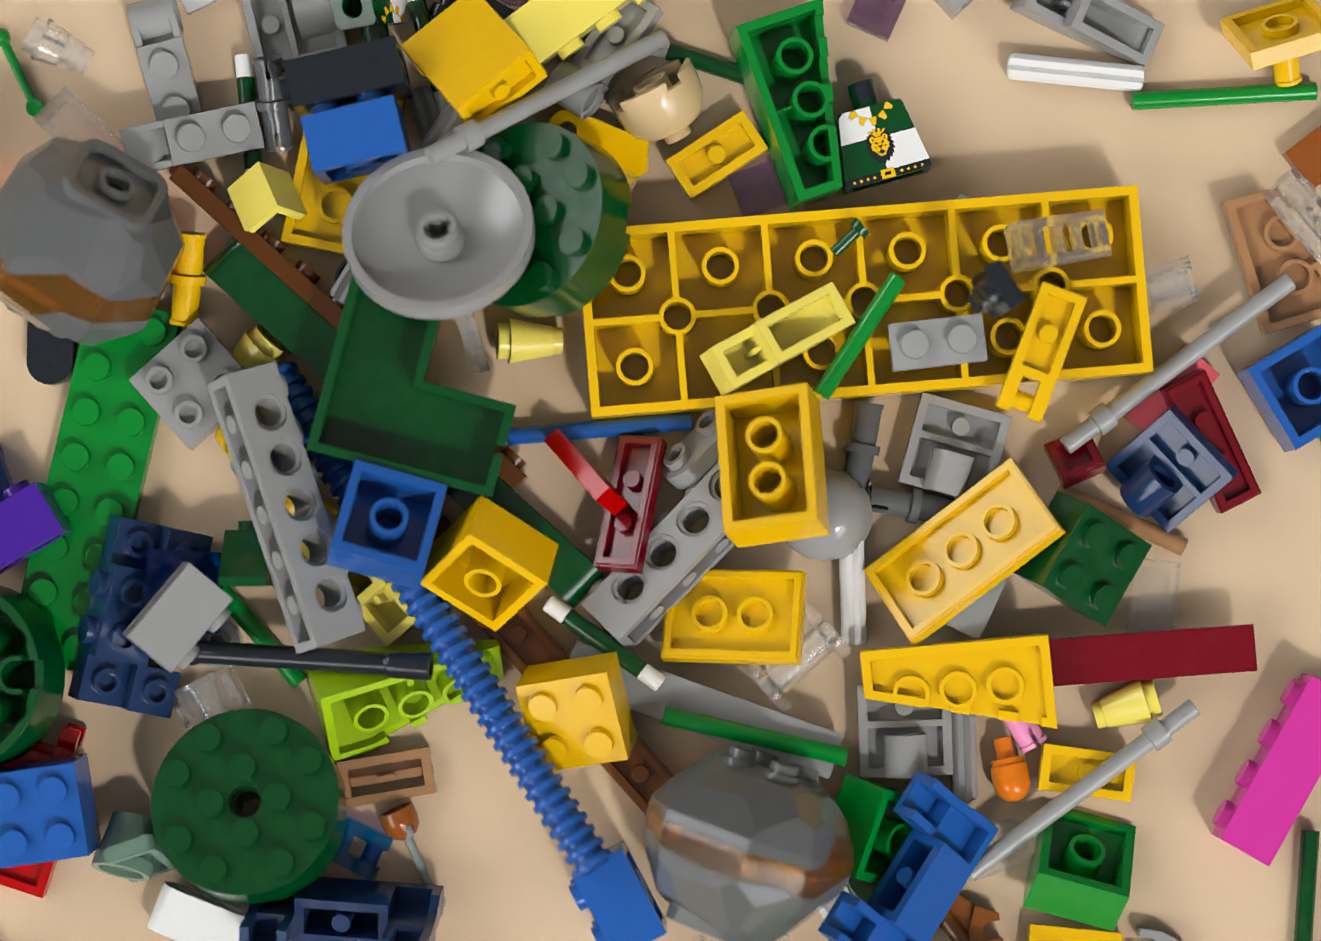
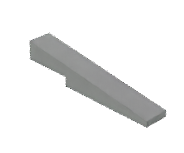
(709, 701)

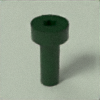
(854, 233)

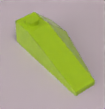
(366, 708)

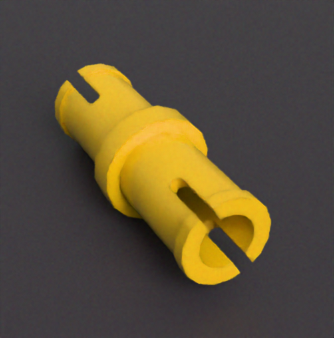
(188, 280)

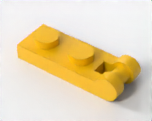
(1041, 350)

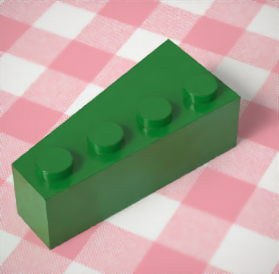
(792, 98)

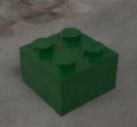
(1089, 563)

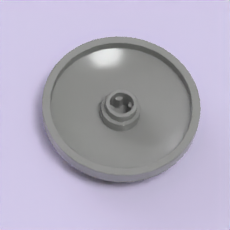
(438, 234)

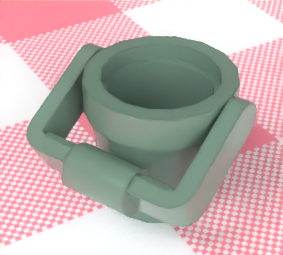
(130, 849)

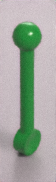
(33, 105)

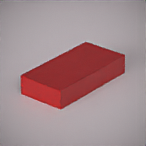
(585, 472)

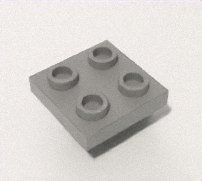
(291, 28)
(178, 382)
(952, 445)
(902, 739)

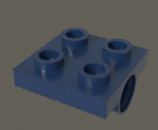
(1169, 470)

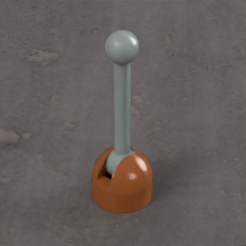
(401, 825)

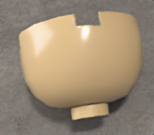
(660, 102)

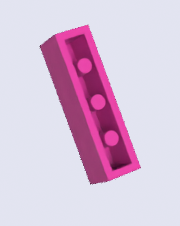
(1278, 778)

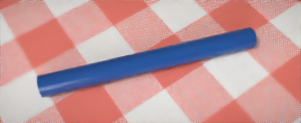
(603, 428)

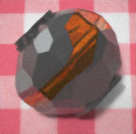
(86, 240)
(746, 845)

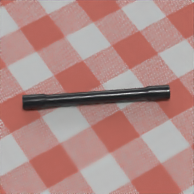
(393, 663)

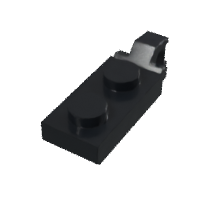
(994, 290)

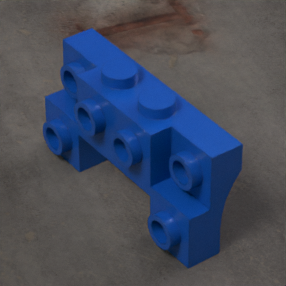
(924, 874)

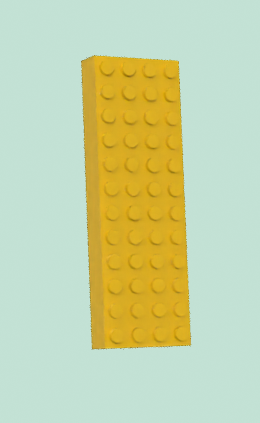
(714, 277)

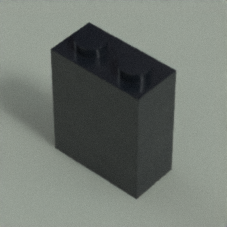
(345, 74)

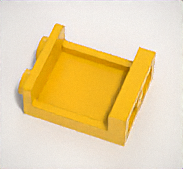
(474, 59)

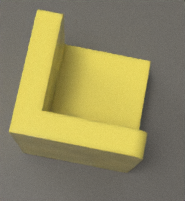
(262, 194)

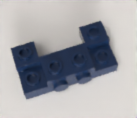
(108, 664)
(348, 912)

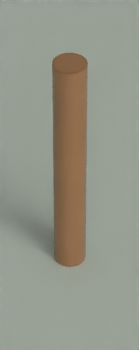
(1137, 525)

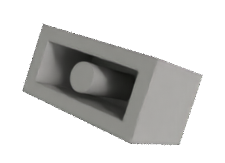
(179, 618)

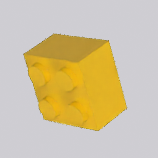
(489, 563)
(578, 710)

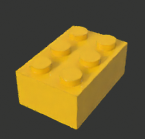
(772, 465)

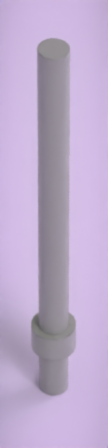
(473, 134)
(1105, 417)
(1155, 735)

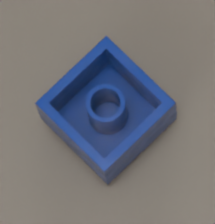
(354, 137)
(1288, 389)
(386, 524)
(47, 811)
(619, 900)

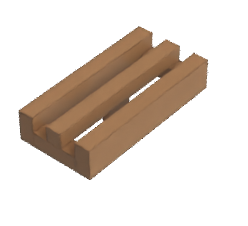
(425, 770)

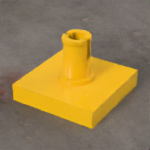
(1276, 36)

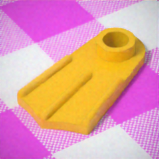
(622, 146)

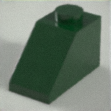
(243, 558)

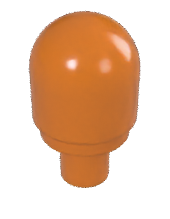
(1009, 772)

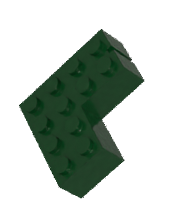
(387, 413)

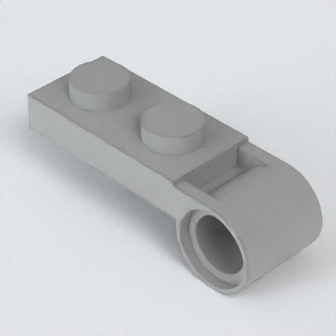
(634, 25)
(164, 58)
(194, 137)

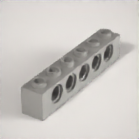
(265, 495)
(664, 586)

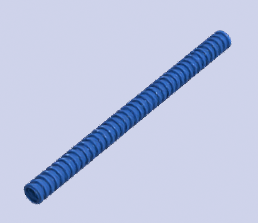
(471, 675)

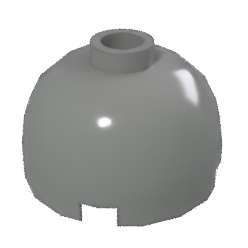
(848, 520)

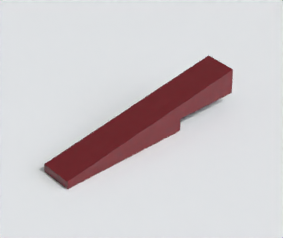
(1153, 654)

